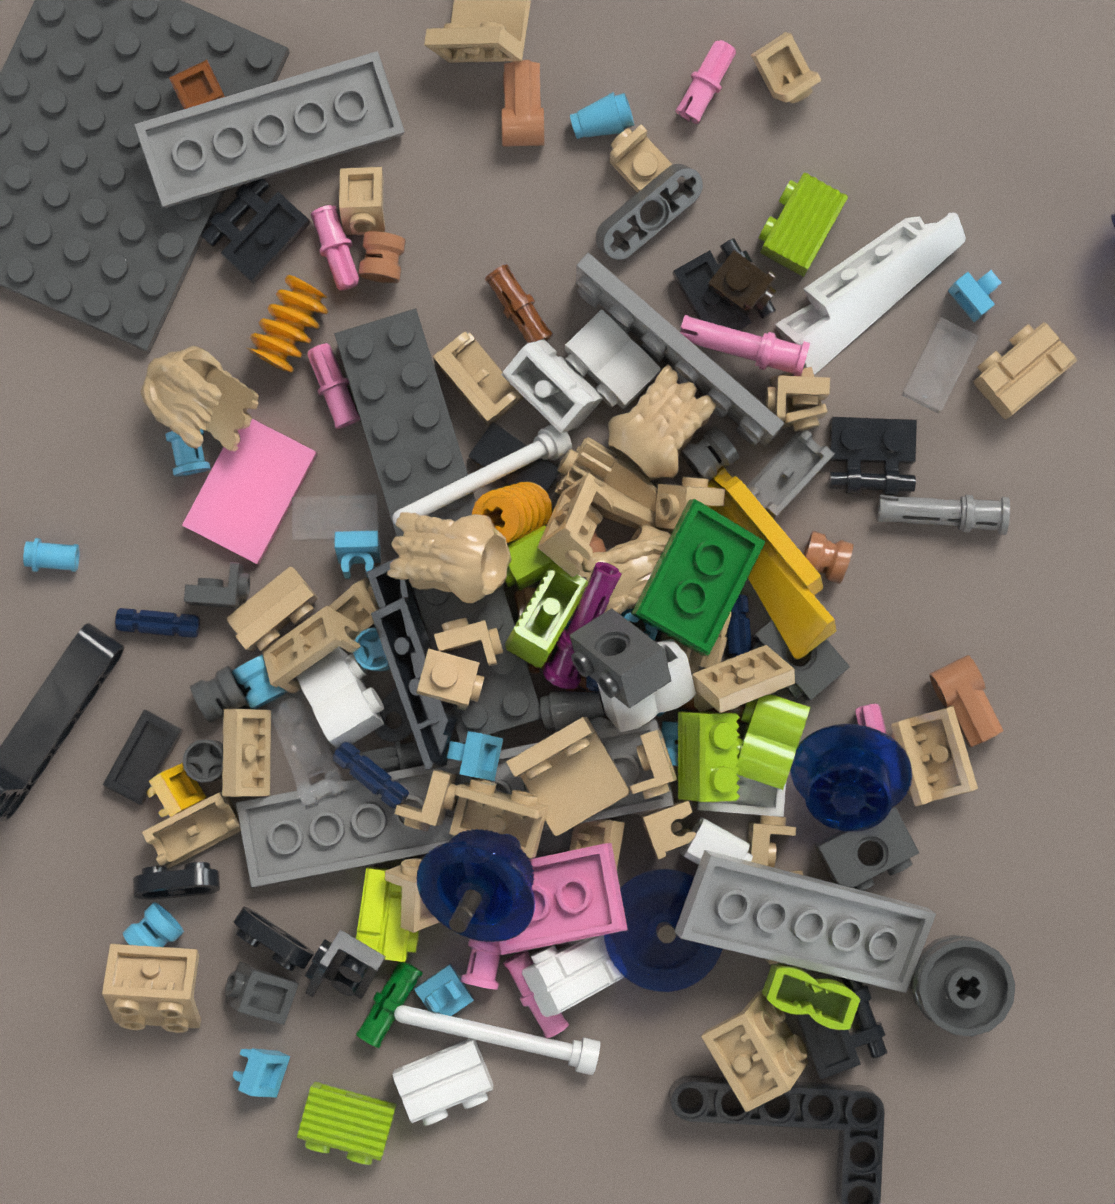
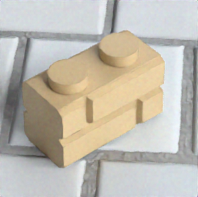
(1024, 370)

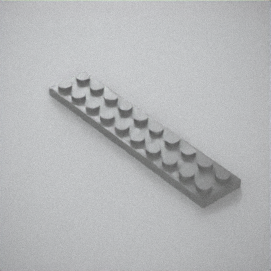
(360, 829)

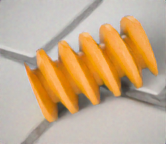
(288, 323)
(516, 509)

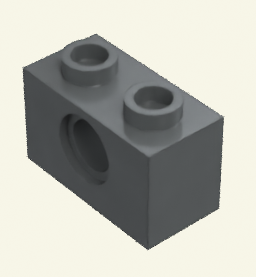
(619, 658)
(819, 671)
(841, 852)

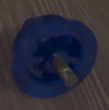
(479, 885)
(650, 949)

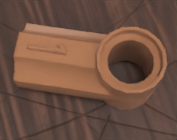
(522, 112)
(962, 687)

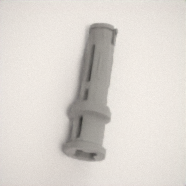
(964, 513)

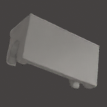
(789, 472)

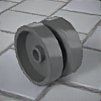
(987, 992)

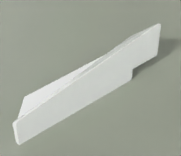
(868, 285)

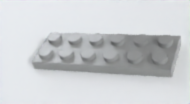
(269, 129)
(665, 342)
(804, 922)

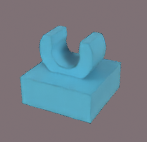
(973, 294)
(357, 548)
(478, 755)
(444, 992)
(262, 1073)

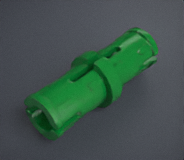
(392, 996)

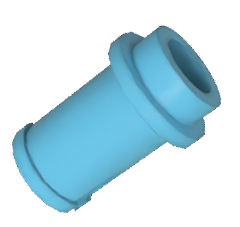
(51, 556)

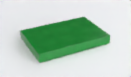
(698, 577)

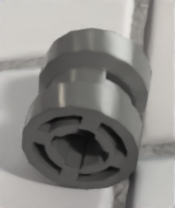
(710, 454)
(218, 694)
(199, 760)

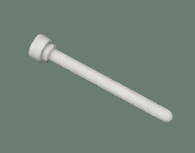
(547, 445)
(579, 1054)

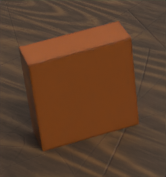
(196, 85)

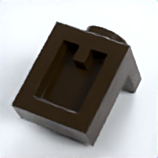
(743, 284)

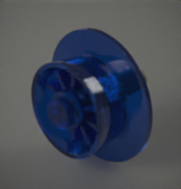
(851, 775)

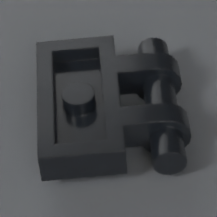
(264, 237)
(707, 304)
(873, 441)
(835, 1049)

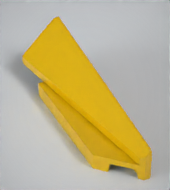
(781, 572)

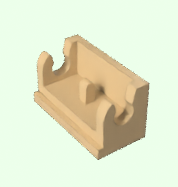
(477, 378)
(573, 524)
(308, 645)
(661, 828)
(193, 830)

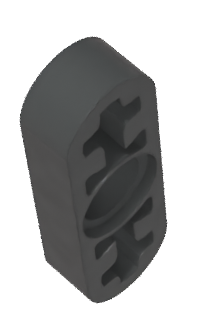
(666, 213)

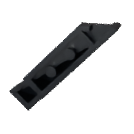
(406, 650)

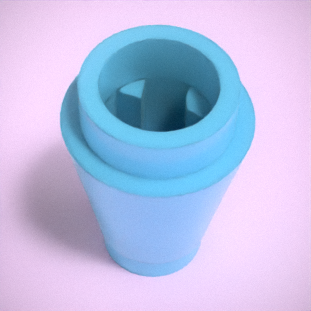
(603, 117)

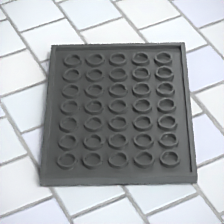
(74, 182)

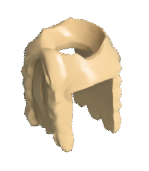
(195, 393)
(659, 426)
(451, 555)
(635, 563)

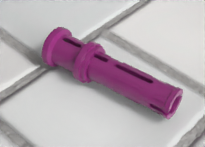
(592, 605)

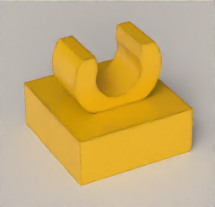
(175, 790)

